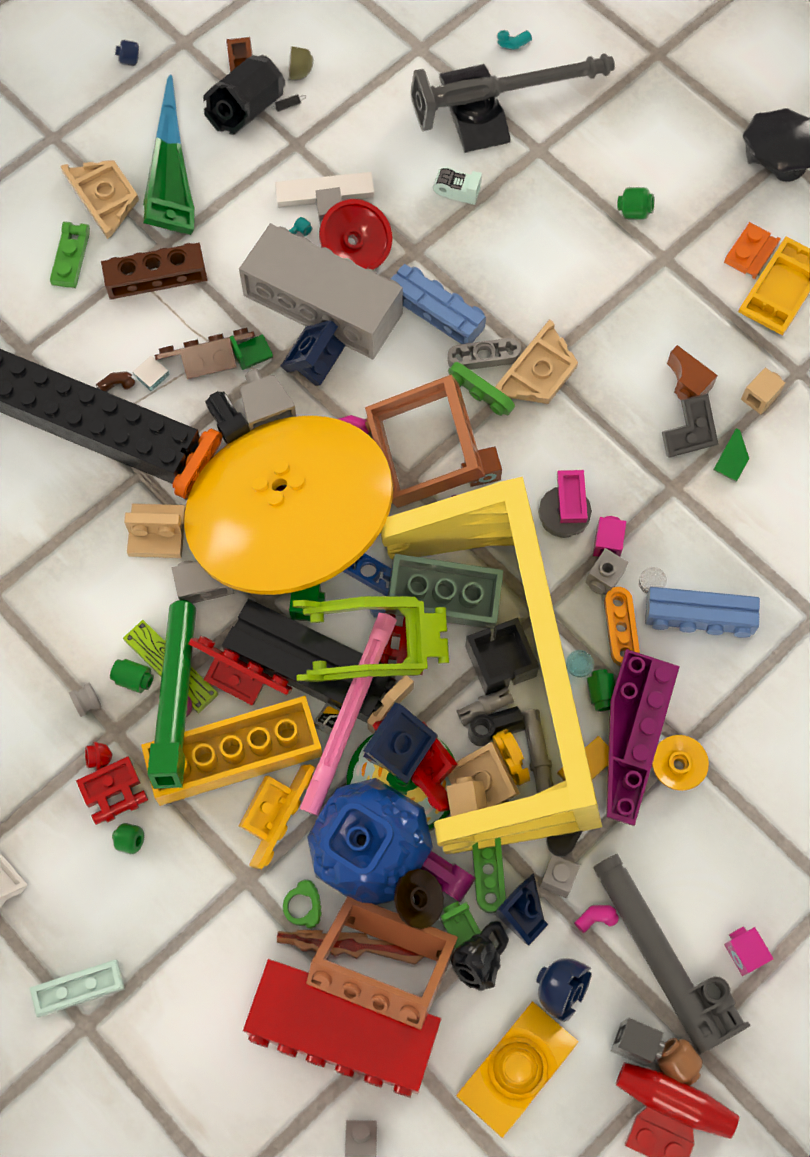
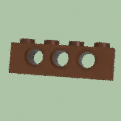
(146, 280)

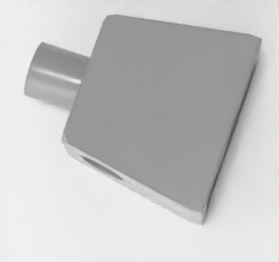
(265, 400)

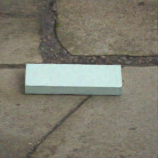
(76, 988)

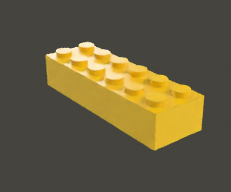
(243, 748)

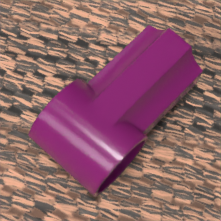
(451, 877)

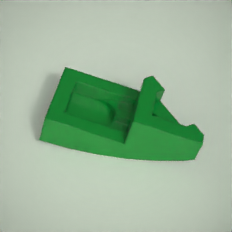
(733, 457)

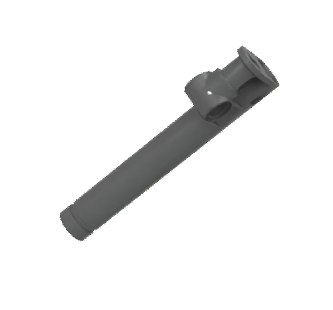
(704, 1018)

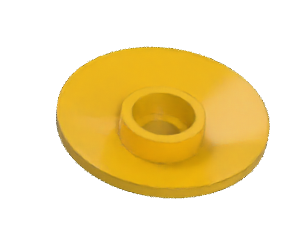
(689, 753)

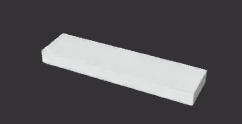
(303, 190)

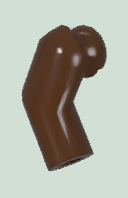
(115, 378)

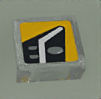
(326, 718)

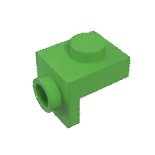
(459, 922)

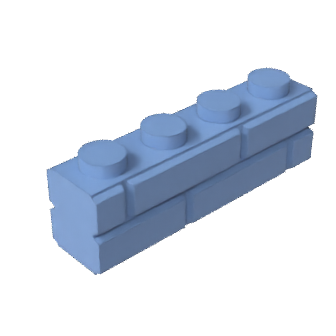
(438, 306)
(702, 611)

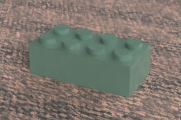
(465, 590)

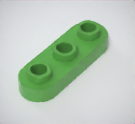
(481, 389)
(489, 883)

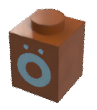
(491, 466)

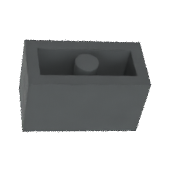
(638, 1042)

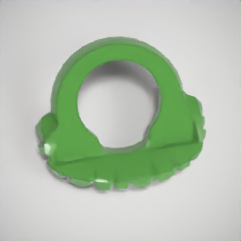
(313, 917)

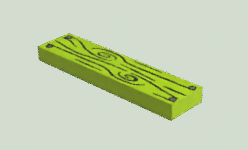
(151, 650)

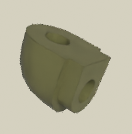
(299, 63)

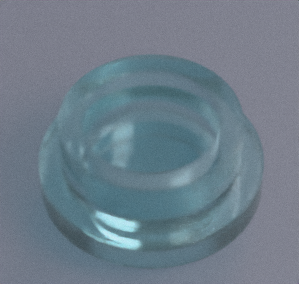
(579, 663)

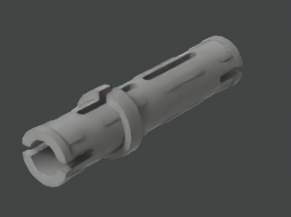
(536, 743)

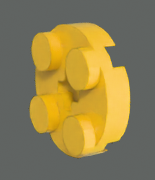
(512, 756)

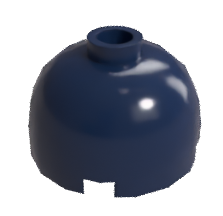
(562, 986)

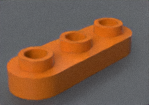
(207, 447)

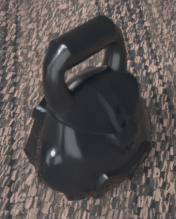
(478, 959)

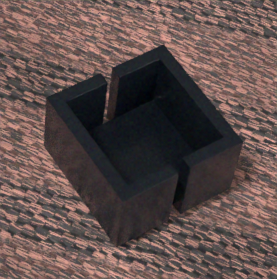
(502, 659)

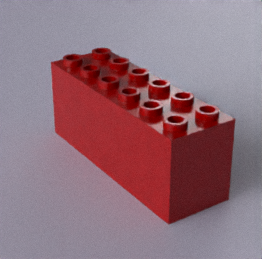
(338, 1031)

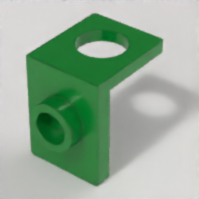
(251, 351)

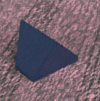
(523, 911)

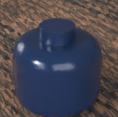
(127, 52)

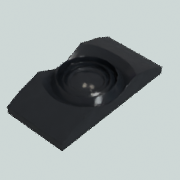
(480, 122)

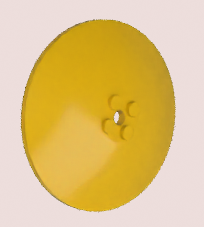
(295, 536)

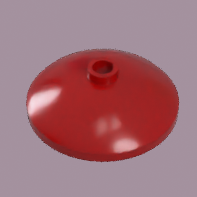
(365, 225)

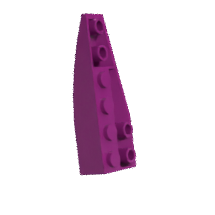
(635, 727)

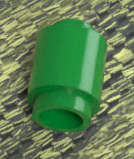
(131, 675)
(601, 689)

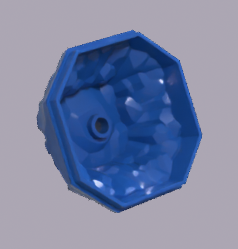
(394, 844)

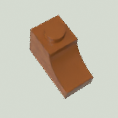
(238, 51)
(691, 374)

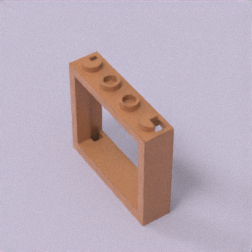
(410, 400)
(371, 992)

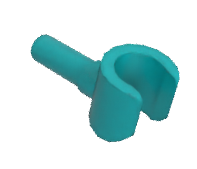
(301, 225)

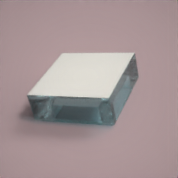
(151, 373)

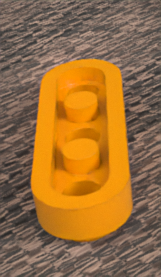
(624, 616)

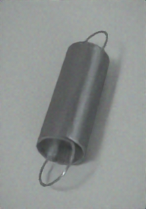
(287, 102)

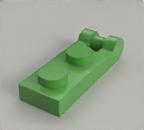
(69, 255)

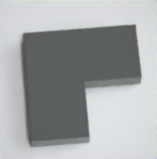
(697, 432)

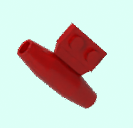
(671, 1113)

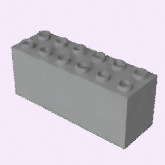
(319, 286)

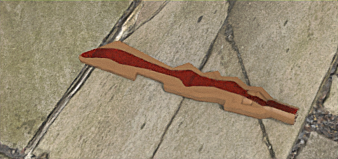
(350, 943)

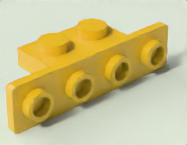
(271, 811)

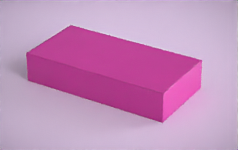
(572, 496)

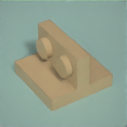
(155, 530)
(487, 766)

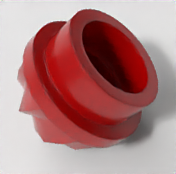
(97, 755)

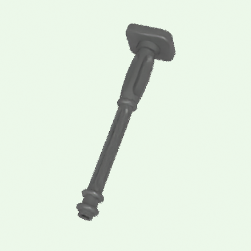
(428, 98)

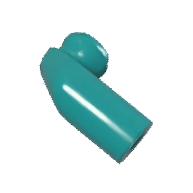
(516, 42)

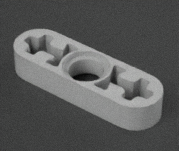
(491, 346)

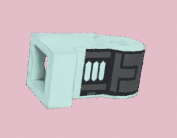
(458, 185)

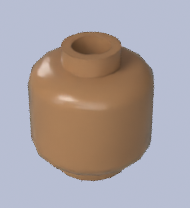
(680, 1061)

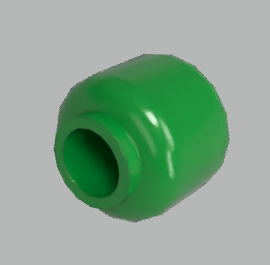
(636, 203)

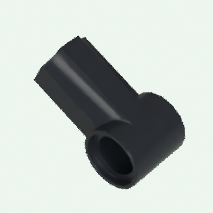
(228, 421)
(506, 719)

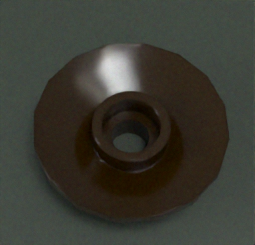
(427, 897)

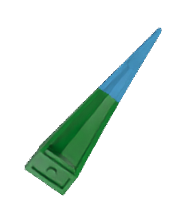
(167, 192)

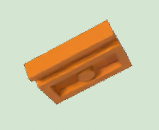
(752, 250)

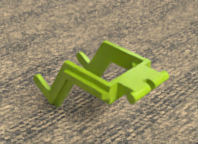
(421, 633)

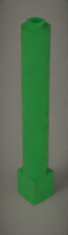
(166, 753)

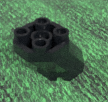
(243, 94)

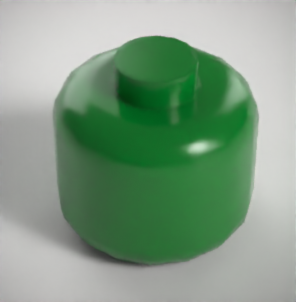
(128, 838)

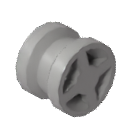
(85, 699)

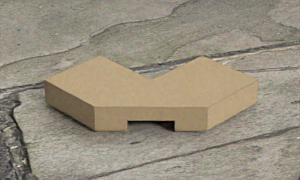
(396, 695)

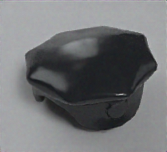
(779, 142)

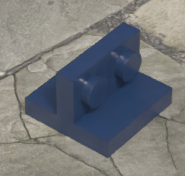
(314, 352)
(400, 743)

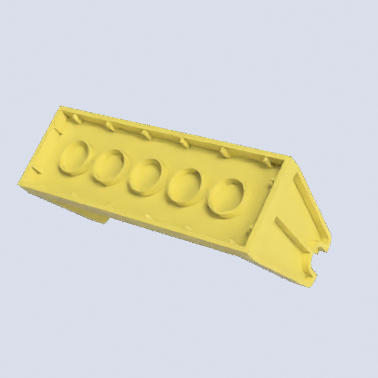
(503, 517)

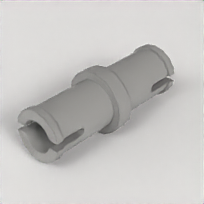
(485, 705)

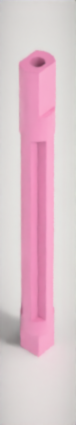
(346, 718)

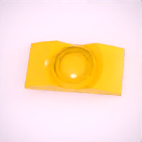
(780, 287)
(517, 1069)

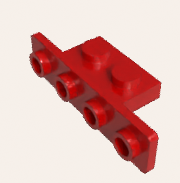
(235, 676)
(431, 772)

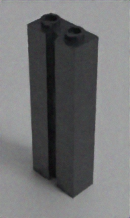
(289, 650)

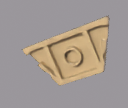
(103, 192)
(540, 368)

